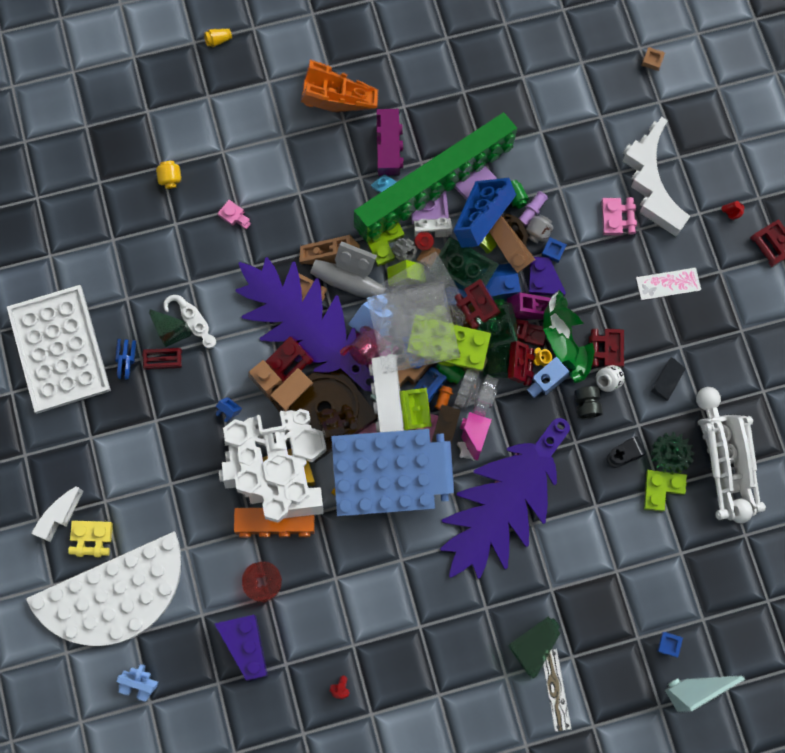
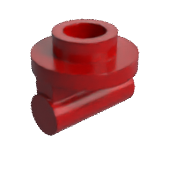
(734, 210)
(424, 241)
(339, 691)

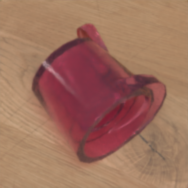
(363, 347)

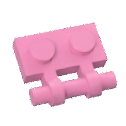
(612, 216)

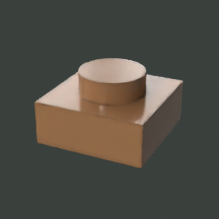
(653, 59)

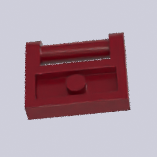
(776, 235)
(286, 355)

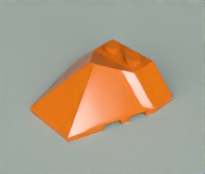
(334, 91)

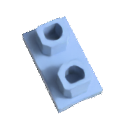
(137, 679)

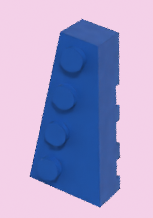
(482, 210)

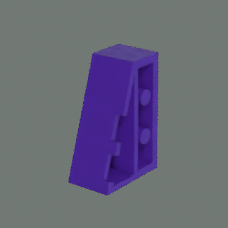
(245, 645)

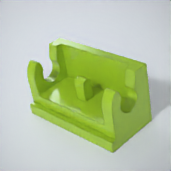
(415, 408)

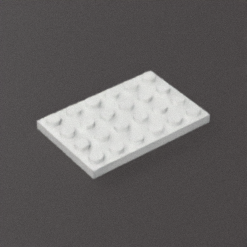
(58, 349)

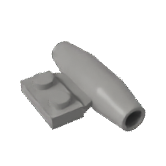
(349, 272)

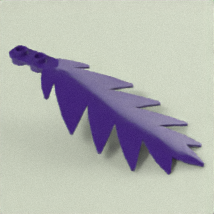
(300, 319)
(504, 502)

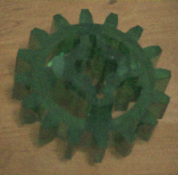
(677, 460)

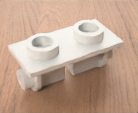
(441, 226)

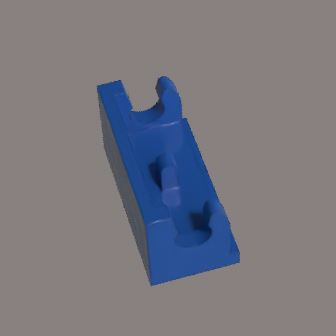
(432, 381)

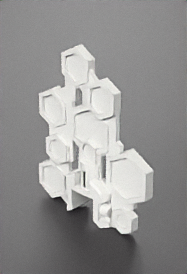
(279, 469)

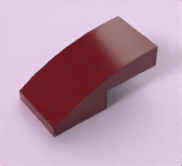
(530, 333)

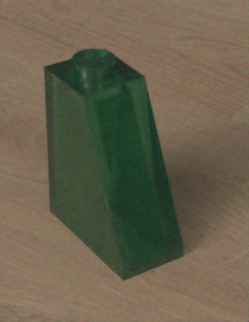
(535, 645)

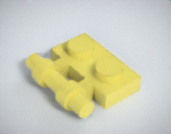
(90, 532)

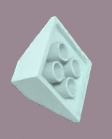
(693, 693)

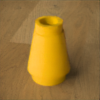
(217, 36)

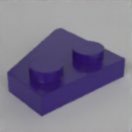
(544, 278)

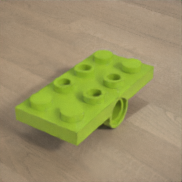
(472, 348)

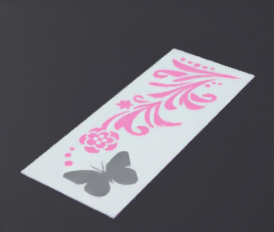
(668, 283)

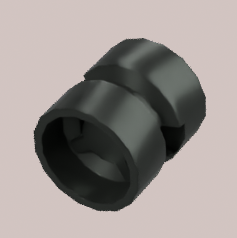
(588, 402)

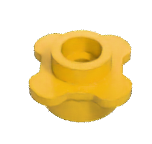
(546, 357)

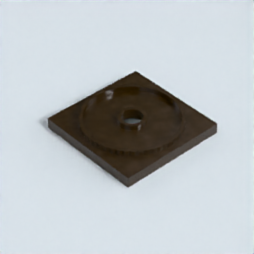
(336, 390)

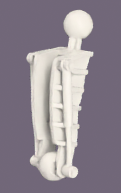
(730, 443)

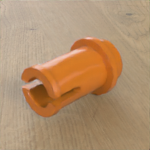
(444, 396)

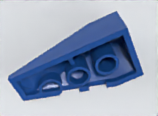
(502, 284)

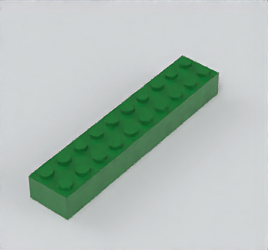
(434, 178)

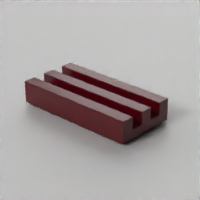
(178, 358)

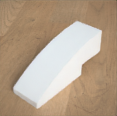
(57, 513)

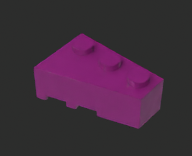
(388, 142)

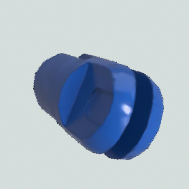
(125, 359)

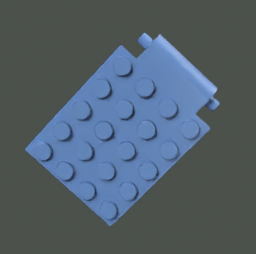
(390, 471)

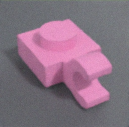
(233, 213)

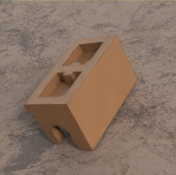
(291, 389)

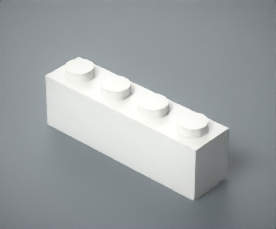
(388, 399)

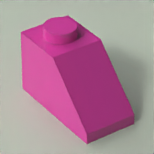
(474, 433)

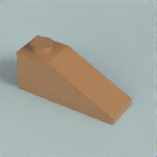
(511, 245)
(324, 250)

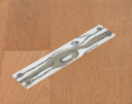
(556, 692)

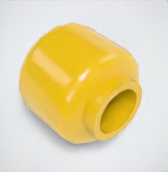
(168, 174)

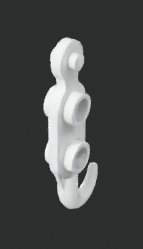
(194, 320)

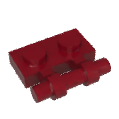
(482, 302)
(613, 347)
(521, 363)

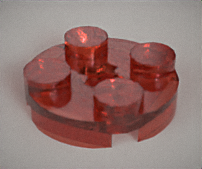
(261, 570)

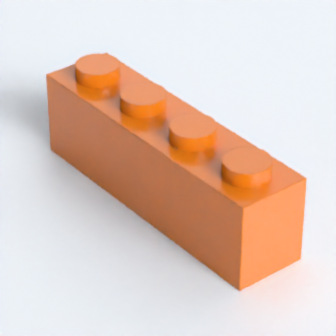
(252, 521)

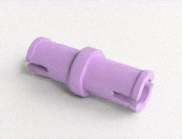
(533, 208)

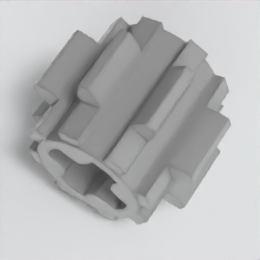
(404, 249)

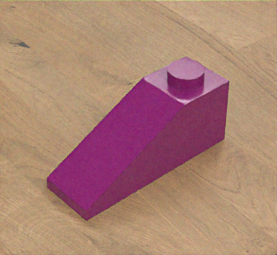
(528, 305)

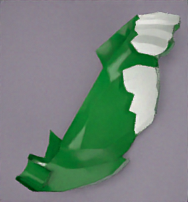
(558, 331)

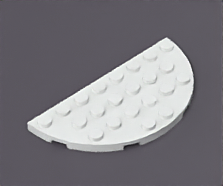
(113, 598)

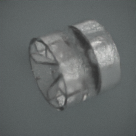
(482, 394)

